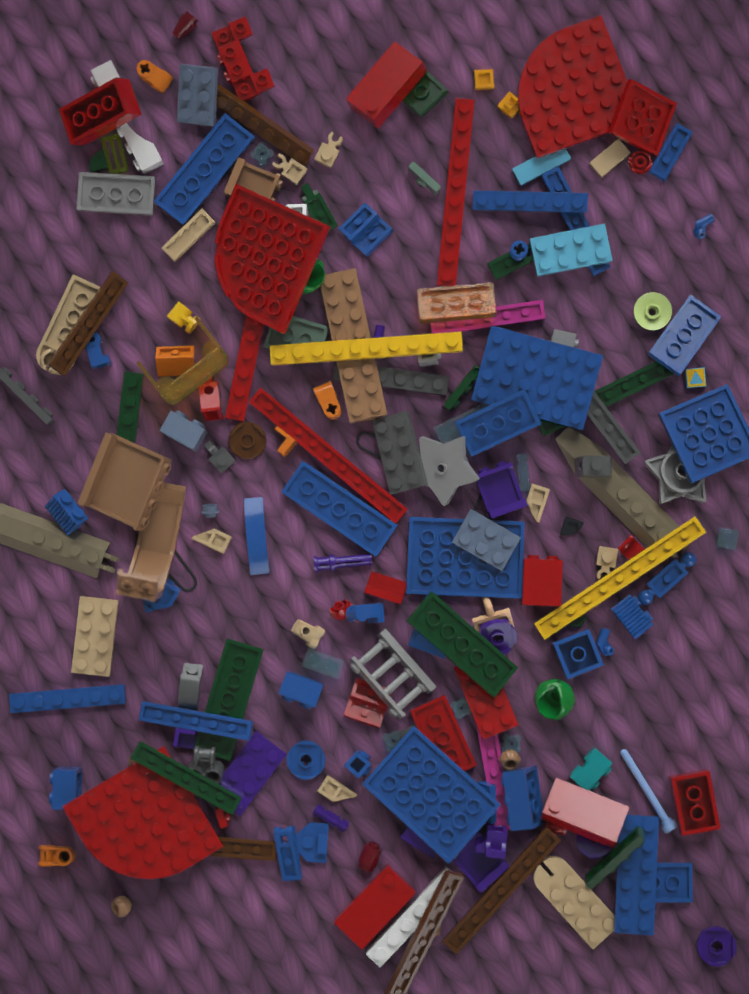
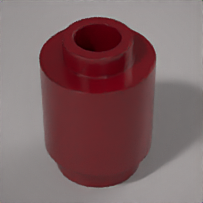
(369, 856)

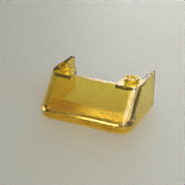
(177, 390)

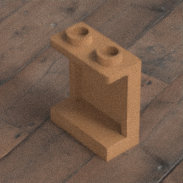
(253, 179)

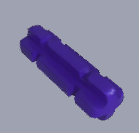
(331, 818)

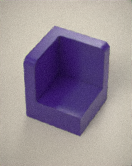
(184, 738)

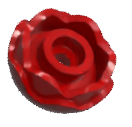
(645, 159)
(339, 609)

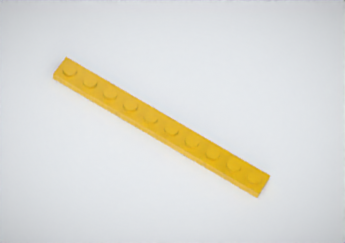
(366, 348)
(620, 578)

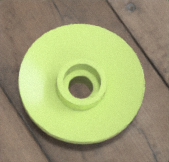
(659, 304)

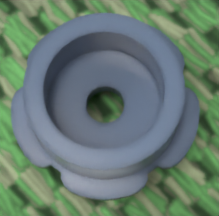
(210, 510)

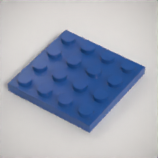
(707, 433)

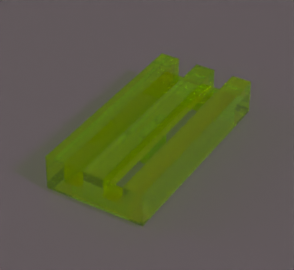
(119, 170)

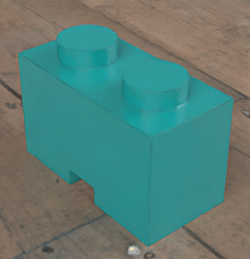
(592, 770)

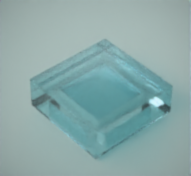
(727, 538)

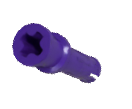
(332, 562)

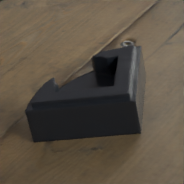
(570, 526)

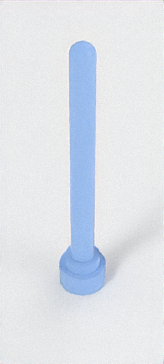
(668, 823)

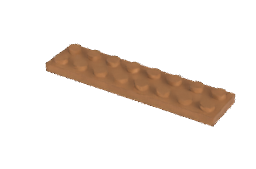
(347, 322)

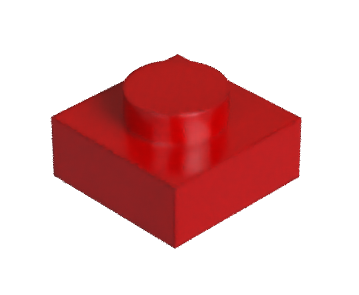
(223, 818)

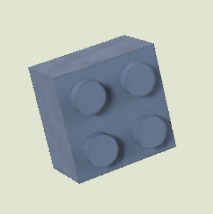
(184, 431)

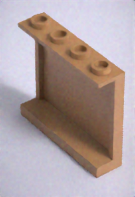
(125, 481)

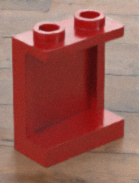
(542, 581)

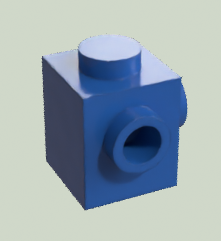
(359, 763)

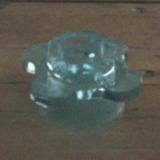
(262, 158)
(455, 706)
(388, 737)
(516, 739)

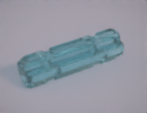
(523, 472)

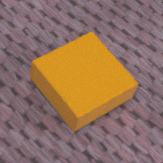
(484, 79)

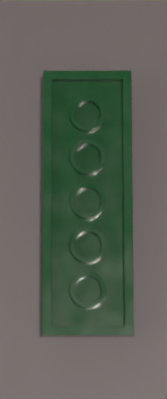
(462, 644)
(231, 692)

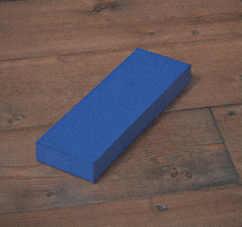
(670, 152)

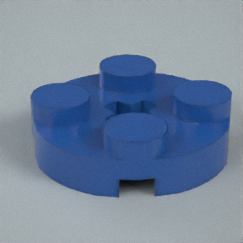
(313, 751)

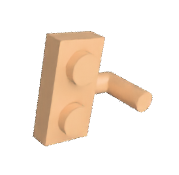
(501, 614)

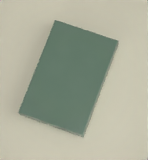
(297, 332)

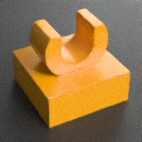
(509, 105)

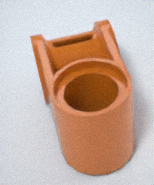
(156, 78)
(327, 397)
(52, 855)

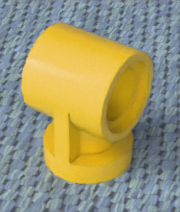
(182, 316)

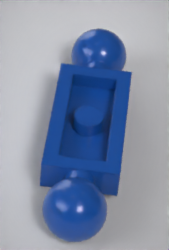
(667, 578)

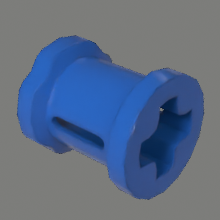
(524, 249)

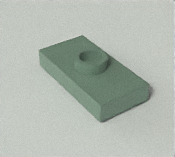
(424, 179)

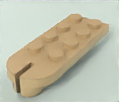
(70, 308)
(574, 900)

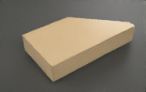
(536, 500)
(214, 539)
(335, 790)

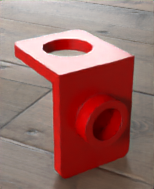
(630, 548)

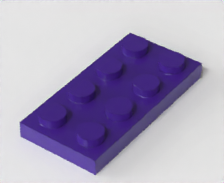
(252, 769)

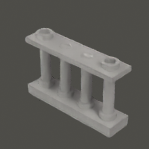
(410, 670)

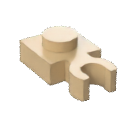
(327, 152)
(292, 171)
(606, 559)

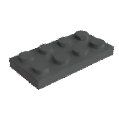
(399, 452)

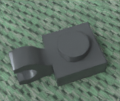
(221, 458)

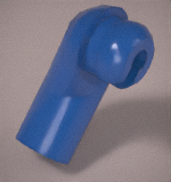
(700, 226)
(603, 644)

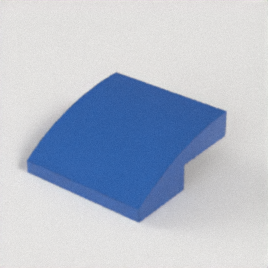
(365, 230)

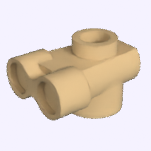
(311, 633)

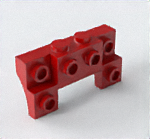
(234, 59)

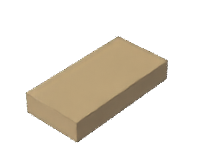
(609, 158)

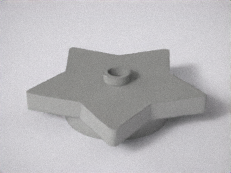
(456, 466)
(671, 483)

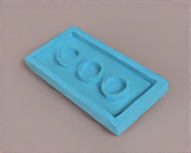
(570, 250)

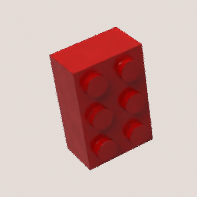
(694, 802)

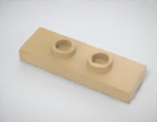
(188, 235)

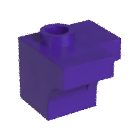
(492, 842)

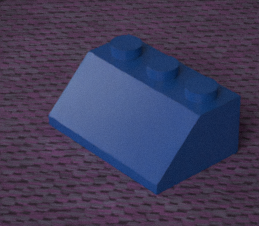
(523, 798)

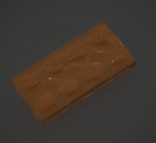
(456, 303)

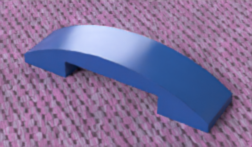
(256, 536)

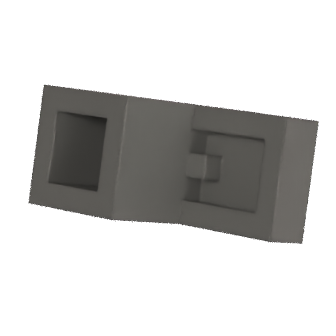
(190, 686)

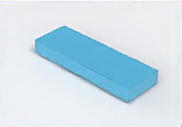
(535, 167)

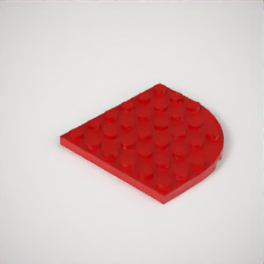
(570, 87)
(266, 256)
(142, 824)

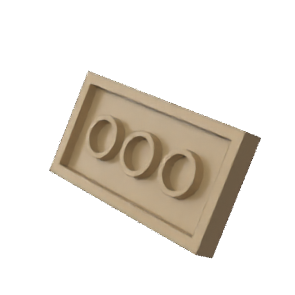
(95, 636)

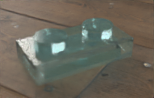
(323, 663)

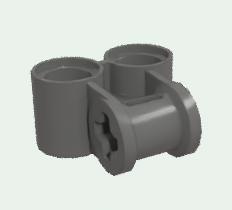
(205, 764)

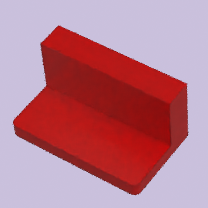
(385, 587)

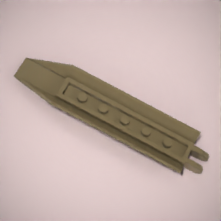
(619, 492)
(50, 542)

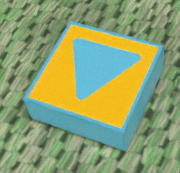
(695, 378)

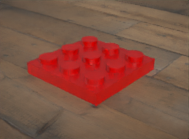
(642, 117)

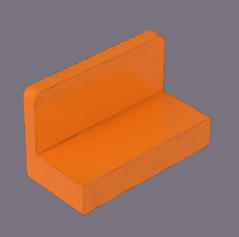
(174, 360)
(287, 445)

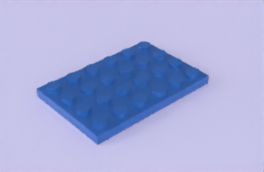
(553, 374)
(452, 571)
(431, 794)

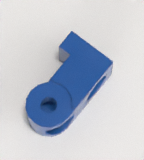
(96, 354)
(361, 613)

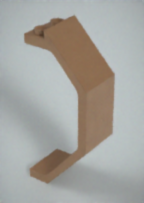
(155, 547)

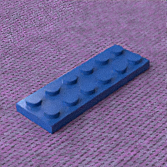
(204, 169)
(339, 508)
(637, 879)

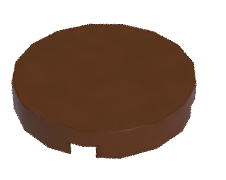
(247, 440)

